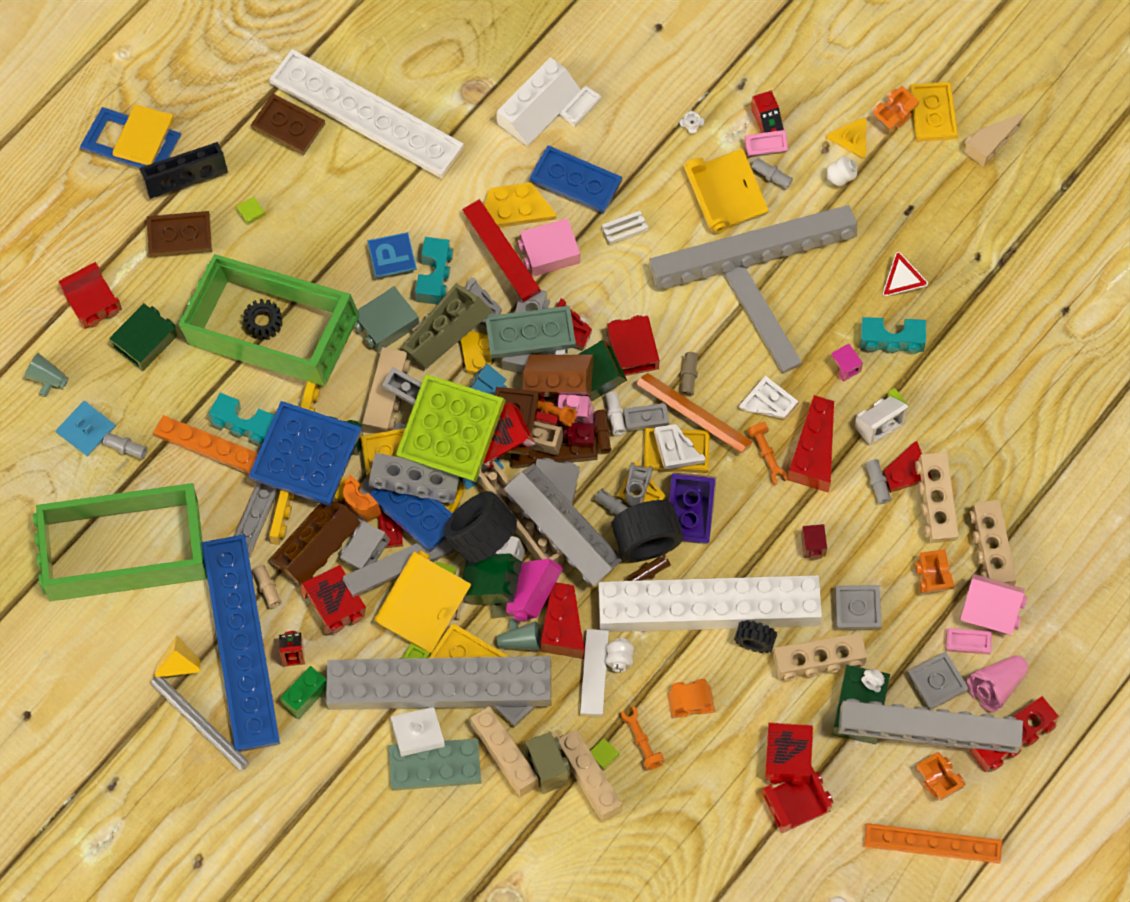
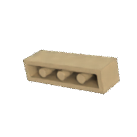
(381, 403)
(504, 752)
(590, 776)

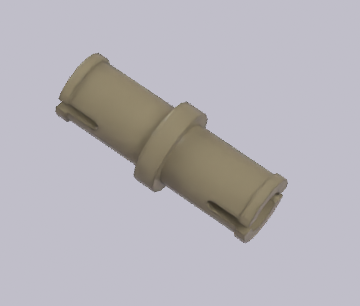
(689, 374)

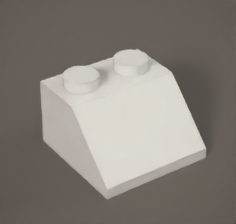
(881, 419)

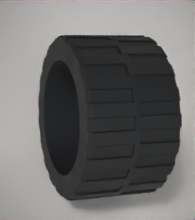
(480, 527)
(647, 530)

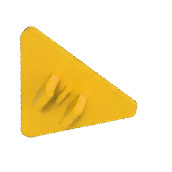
(851, 137)

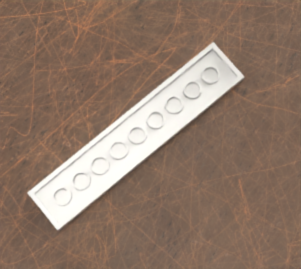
(366, 113)

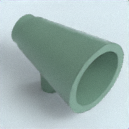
(45, 372)
(524, 637)

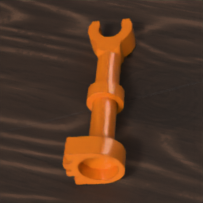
(566, 414)
(767, 452)
(652, 760)

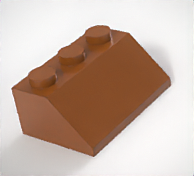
(558, 375)

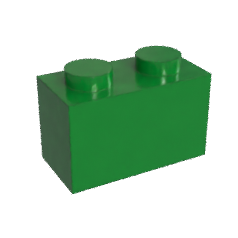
(304, 692)

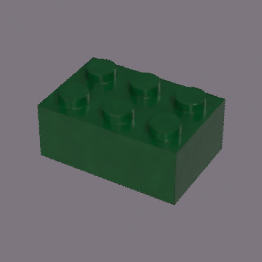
(854, 688)

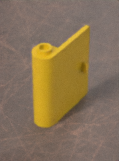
(723, 193)
(417, 599)

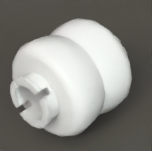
(842, 171)
(620, 655)

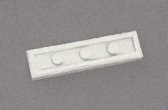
(594, 673)

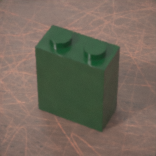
(143, 336)
(606, 369)
(492, 579)

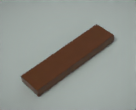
(566, 454)

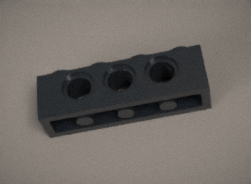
(183, 170)

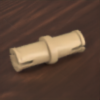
(267, 586)

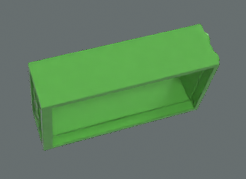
(224, 270)
(126, 578)

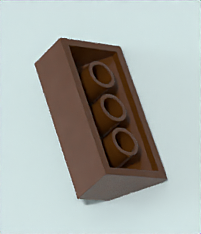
(314, 542)

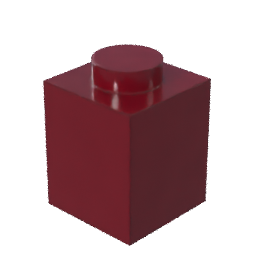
(814, 541)

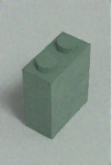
(386, 319)

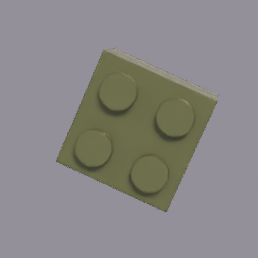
(547, 762)

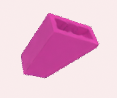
(533, 588)

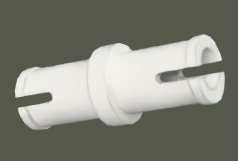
(615, 413)

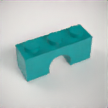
(431, 287)
(875, 337)
(225, 415)

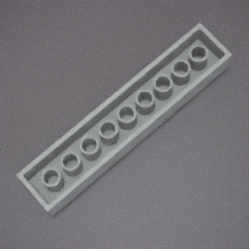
(439, 682)

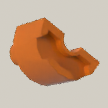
(897, 108)
(360, 505)
(934, 571)
(690, 698)
(938, 776)

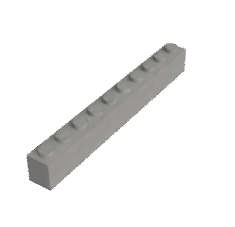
(753, 247)

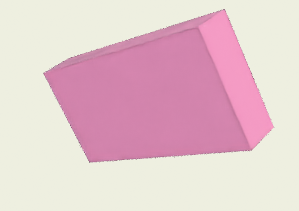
(766, 142)
(968, 641)

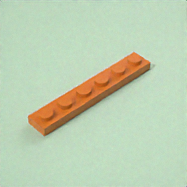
(205, 444)

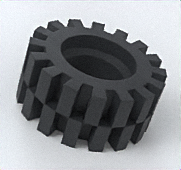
(262, 308)
(755, 636)

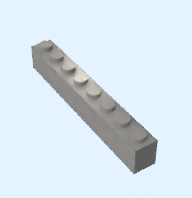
(930, 726)

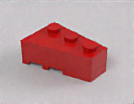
(562, 624)

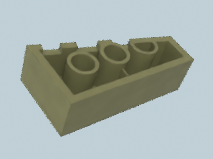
(446, 325)

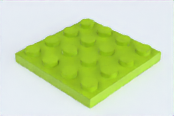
(451, 427)

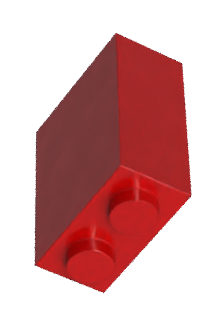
(634, 344)

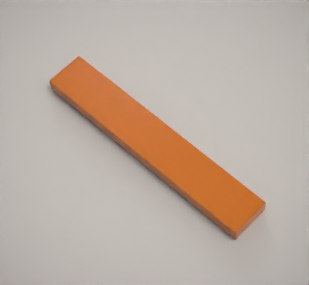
(694, 412)
(933, 843)

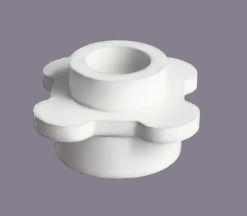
(692, 116)
(873, 679)

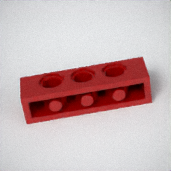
(1038, 711)

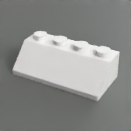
(537, 102)

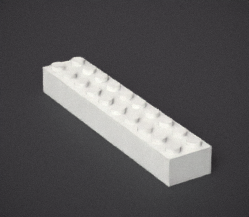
(709, 603)

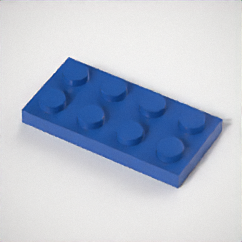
(575, 179)
(418, 516)

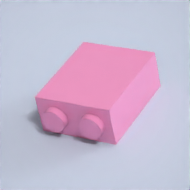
(549, 247)
(993, 604)

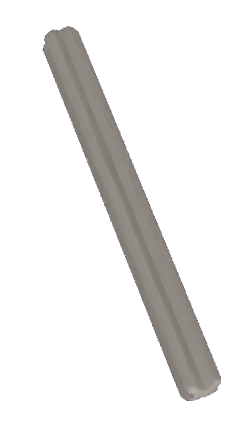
(200, 722)

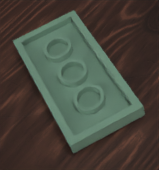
(530, 332)
(441, 767)

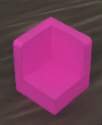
(848, 361)

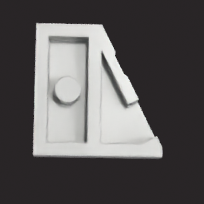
(769, 400)
(676, 448)

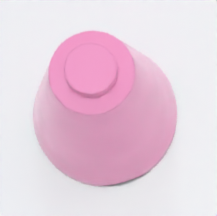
(997, 682)

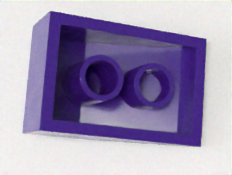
(694, 504)

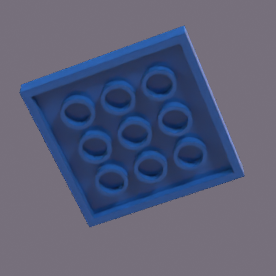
(305, 453)

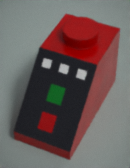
(767, 112)
(291, 648)

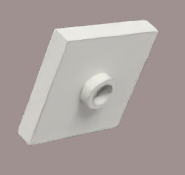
(417, 731)

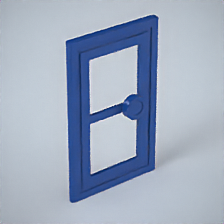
(105, 114)

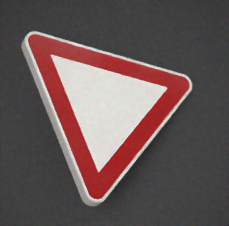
(903, 277)

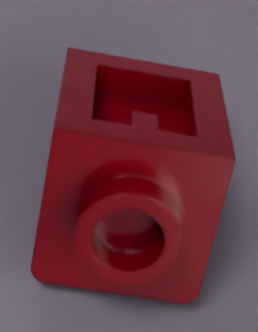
(580, 434)

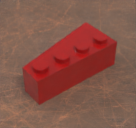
(814, 450)

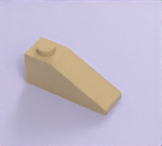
(991, 139)

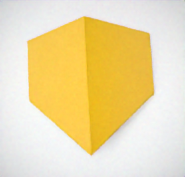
(177, 660)

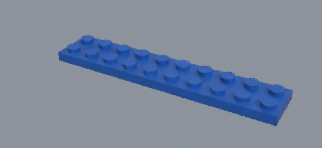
(240, 643)

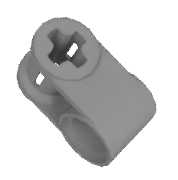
(638, 480)

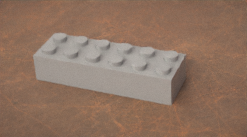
(562, 524)

